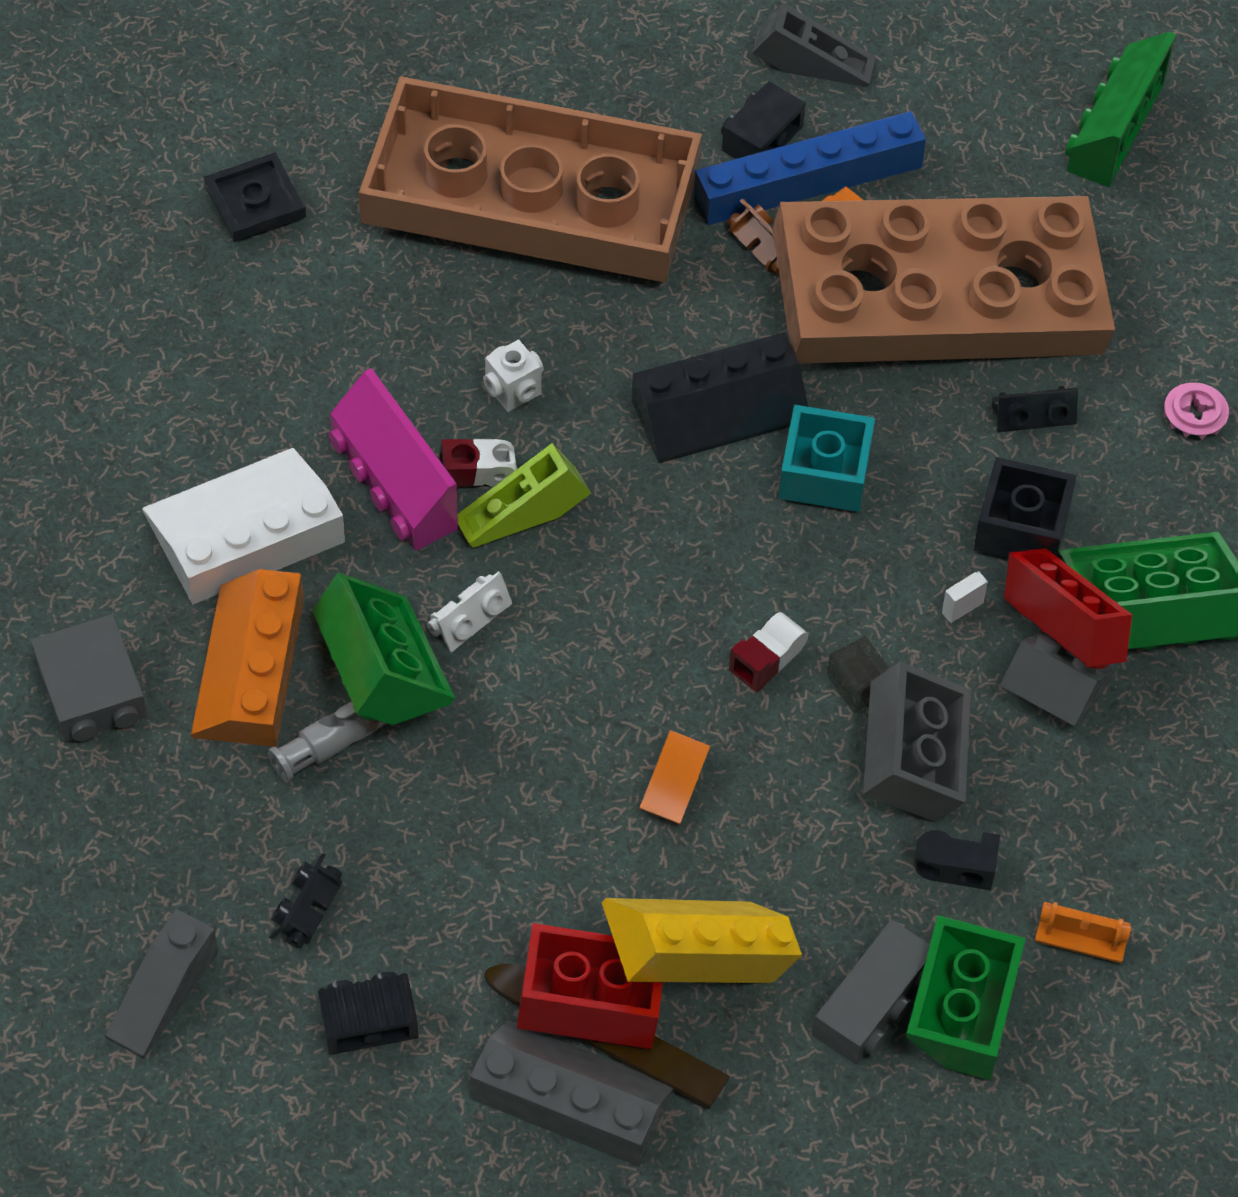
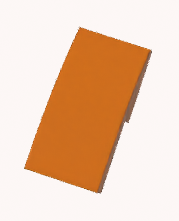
(674, 777)

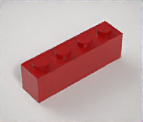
(1068, 608)

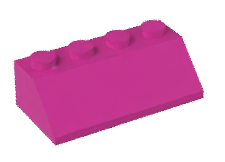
(394, 463)

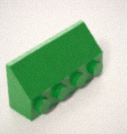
(1119, 109)
(380, 651)

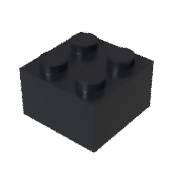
(1024, 509)

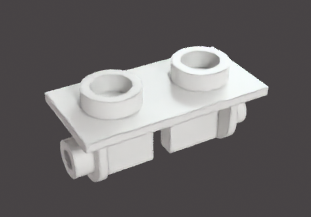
(476, 608)

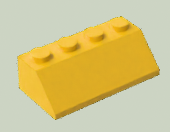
(700, 940)

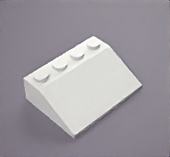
(246, 523)

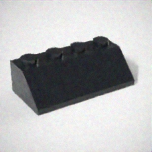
(719, 397)

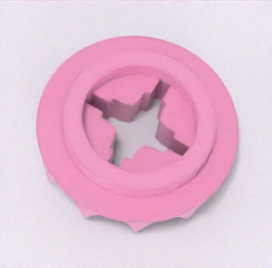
(1206, 400)

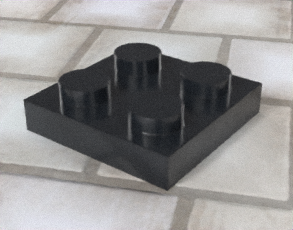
(254, 196)

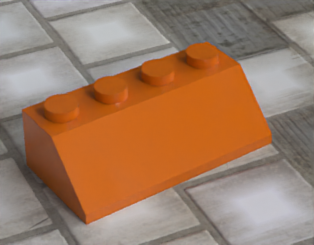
(250, 658)

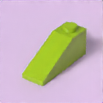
(526, 498)

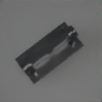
(1036, 409)
(295, 915)

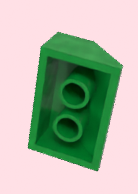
(965, 995)

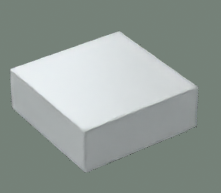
(964, 596)

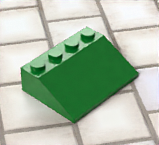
(1171, 586)

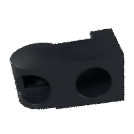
(957, 860)

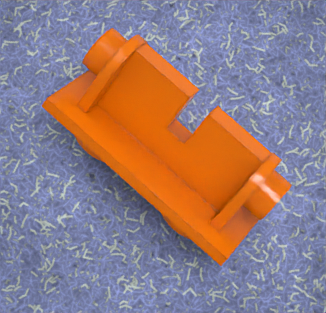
(1083, 932)

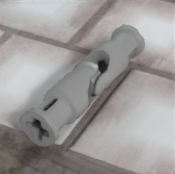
(321, 741)

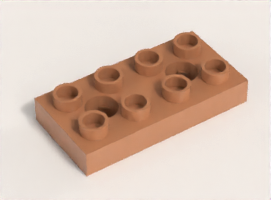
(531, 179)
(942, 279)

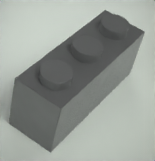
(873, 994)

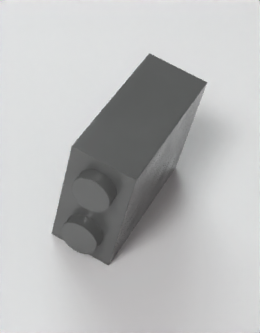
(89, 679)

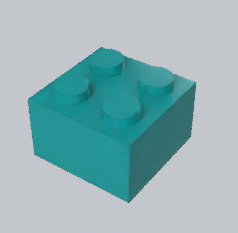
(826, 458)

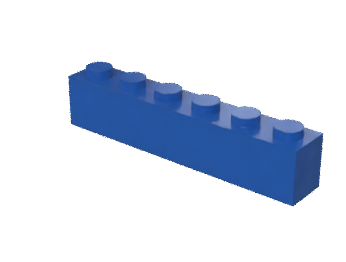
(811, 167)

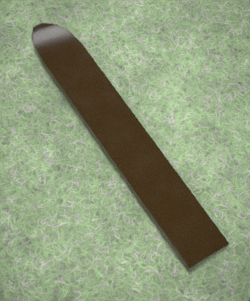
(662, 1062)

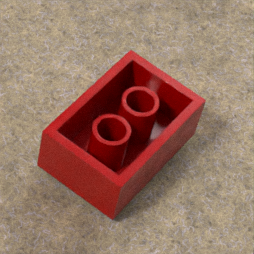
(581, 990)

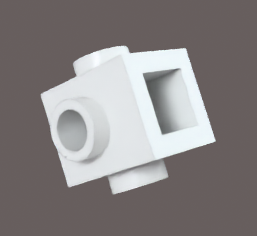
(513, 375)

